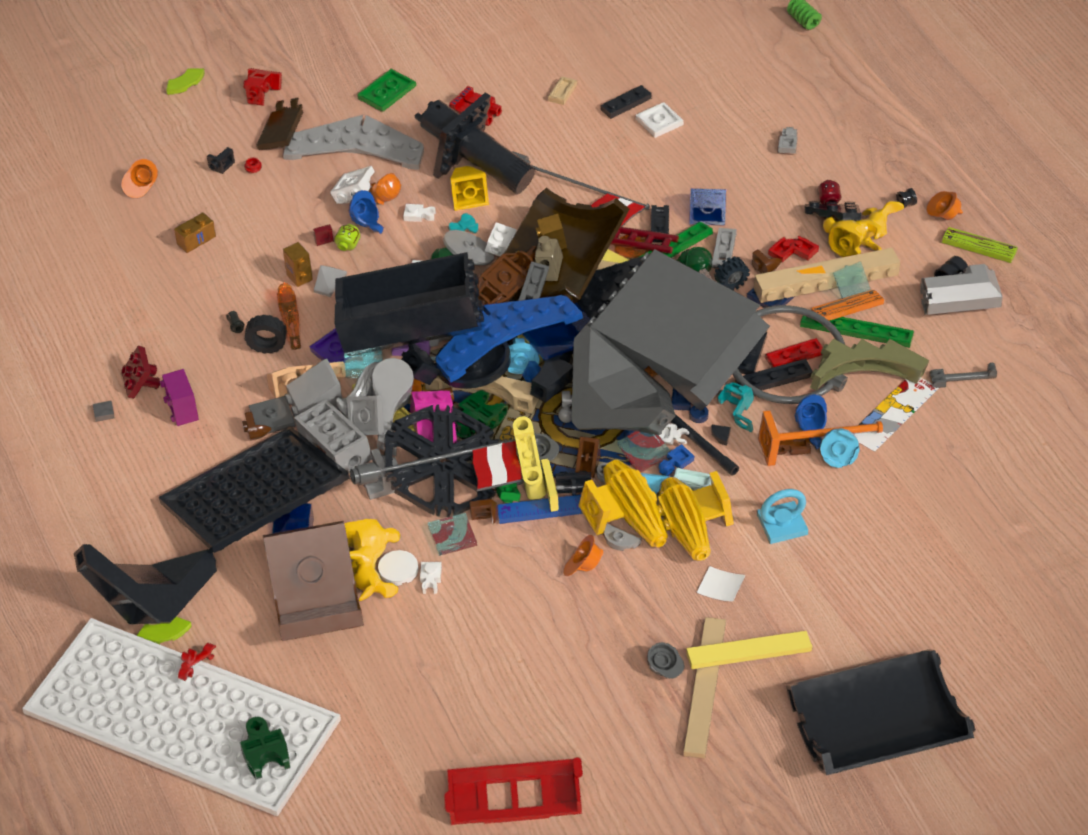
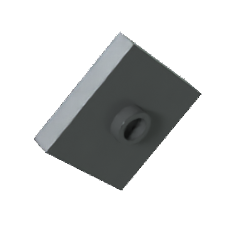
(273, 413)

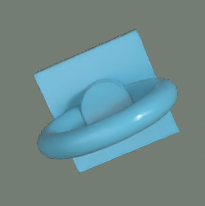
(783, 520)

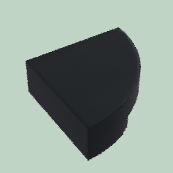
(721, 433)

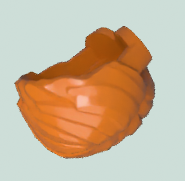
(386, 188)

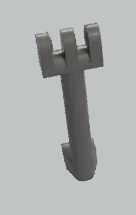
(940, 379)

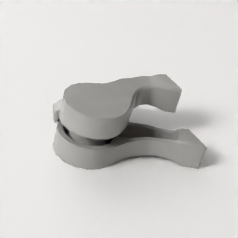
(387, 378)

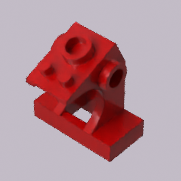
(257, 86)

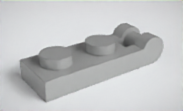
(724, 245)

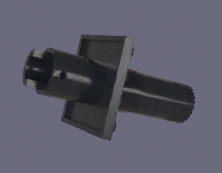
(466, 137)

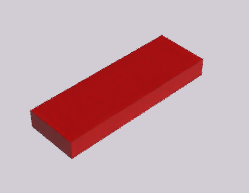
(800, 351)

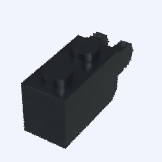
(422, 365)

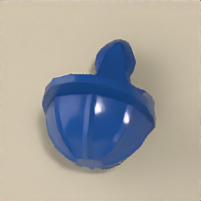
(364, 211)
(812, 415)

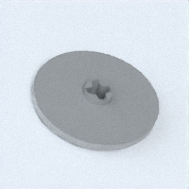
(461, 242)

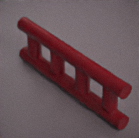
(647, 244)

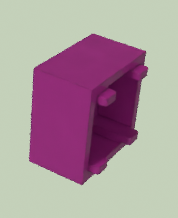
(179, 397)

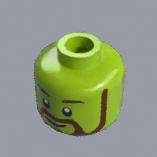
(347, 237)

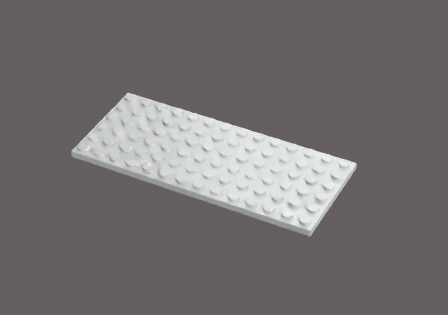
(131, 701)

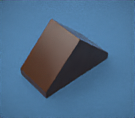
(588, 455)

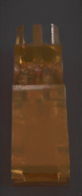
(288, 306)

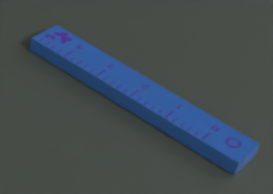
(538, 509)

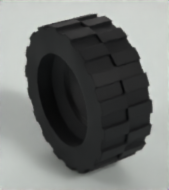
(266, 323)

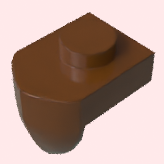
(763, 263)
(255, 431)
(484, 509)

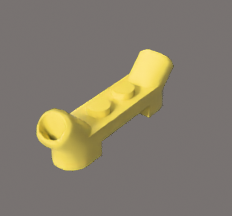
(529, 458)

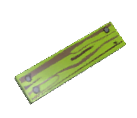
(979, 244)

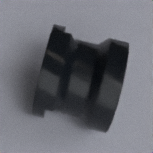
(907, 198)

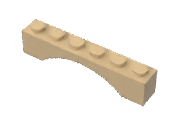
(511, 390)

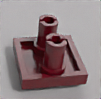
(137, 373)

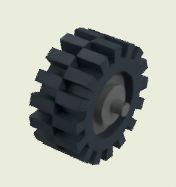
(732, 273)

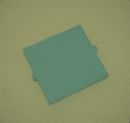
(851, 280)

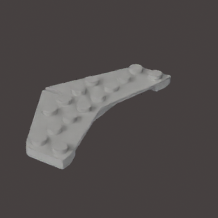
(353, 137)

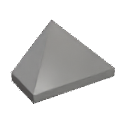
(326, 280)

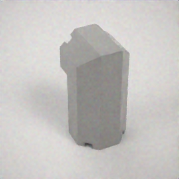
(961, 292)

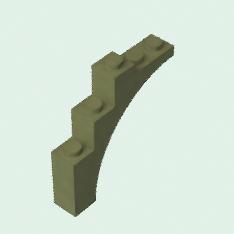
(864, 356)

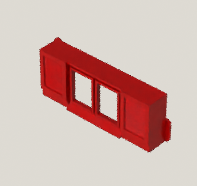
(559, 786)

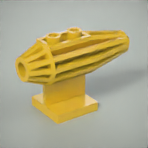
(625, 496)
(688, 510)

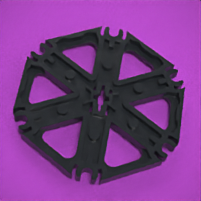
(441, 444)

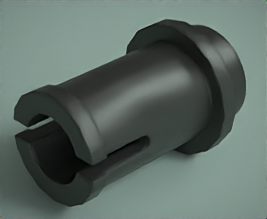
(236, 324)

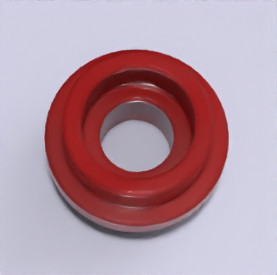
(253, 165)

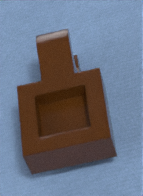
(796, 446)

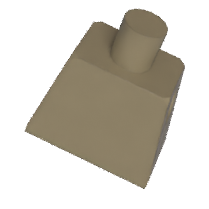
(549, 251)

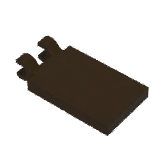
(281, 125)

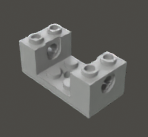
(334, 434)

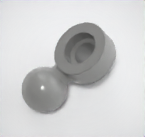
(565, 413)

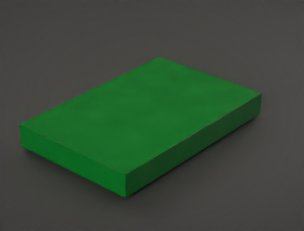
(386, 90)

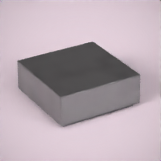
(103, 411)

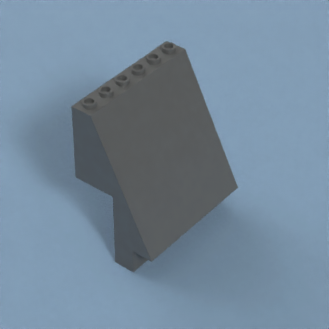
(681, 326)

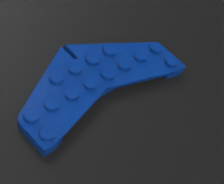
(502, 324)

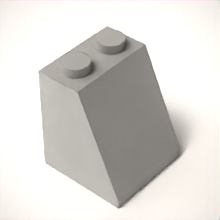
(313, 387)

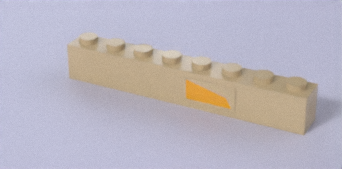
(820, 275)

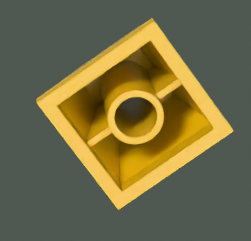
(468, 188)

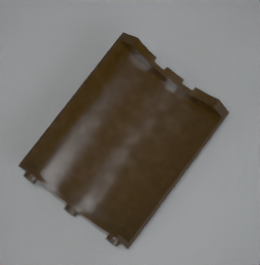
(587, 238)

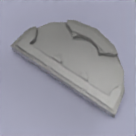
(620, 539)

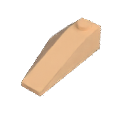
(279, 379)

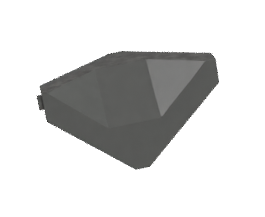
(614, 390)

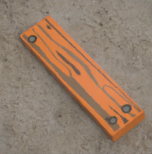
(849, 305)

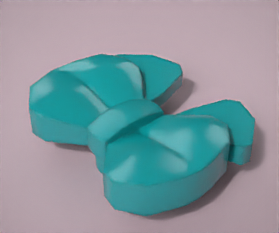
(467, 222)

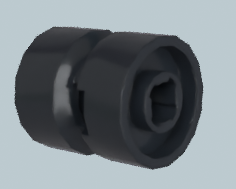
(951, 267)

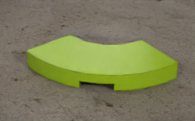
(189, 78)
(165, 632)

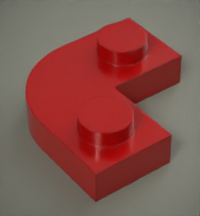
(786, 247)

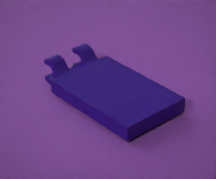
(329, 348)

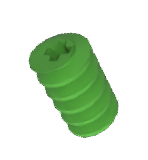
(804, 14)

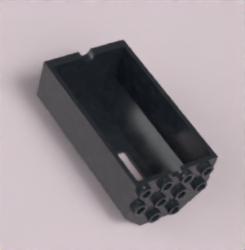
(407, 304)

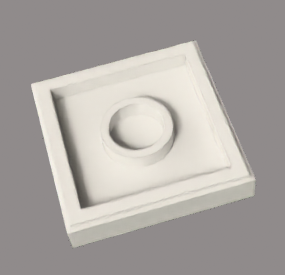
(659, 119)

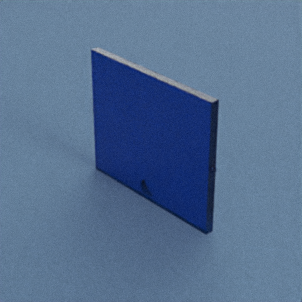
(556, 338)

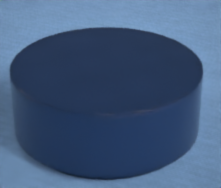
(699, 416)

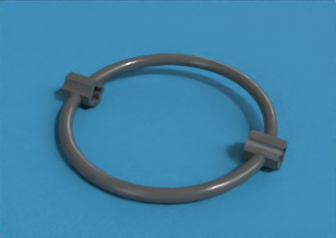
(836, 383)

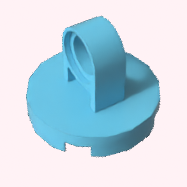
(521, 355)
(839, 447)

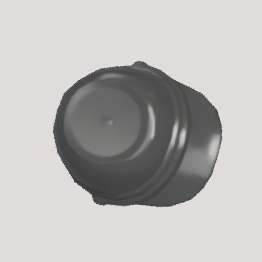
(546, 447)
(665, 660)

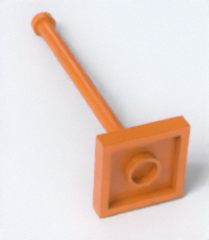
(770, 438)

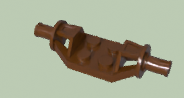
(505, 277)

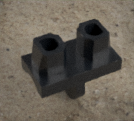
(571, 482)

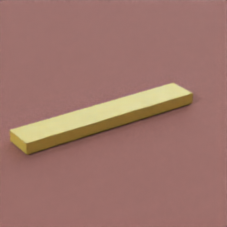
(748, 649)

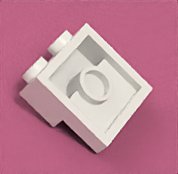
(352, 183)
(499, 239)

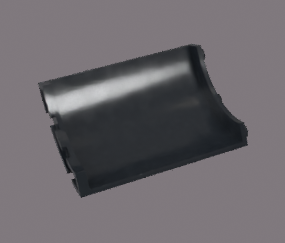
(877, 712)

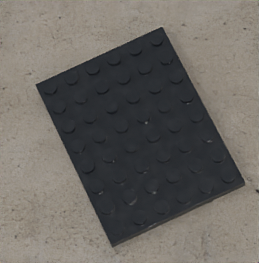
(253, 489)

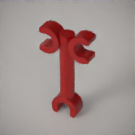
(192, 658)

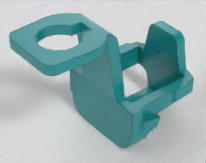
(746, 400)

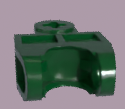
(476, 407)
(263, 747)

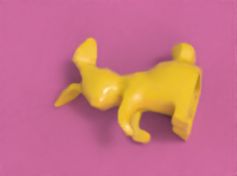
(849, 235)
(369, 543)

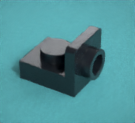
(222, 161)

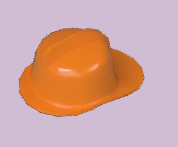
(139, 178)
(944, 205)
(585, 557)

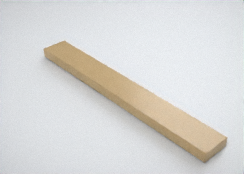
(704, 694)

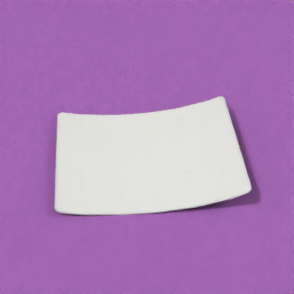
(720, 584)

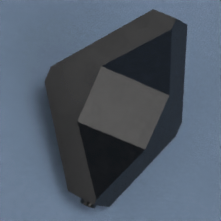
(146, 591)

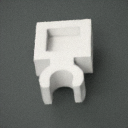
(416, 212)
(671, 433)
(430, 575)

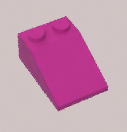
(423, 399)

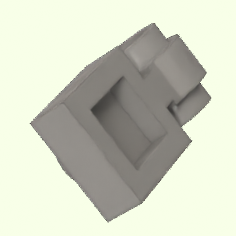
(788, 141)

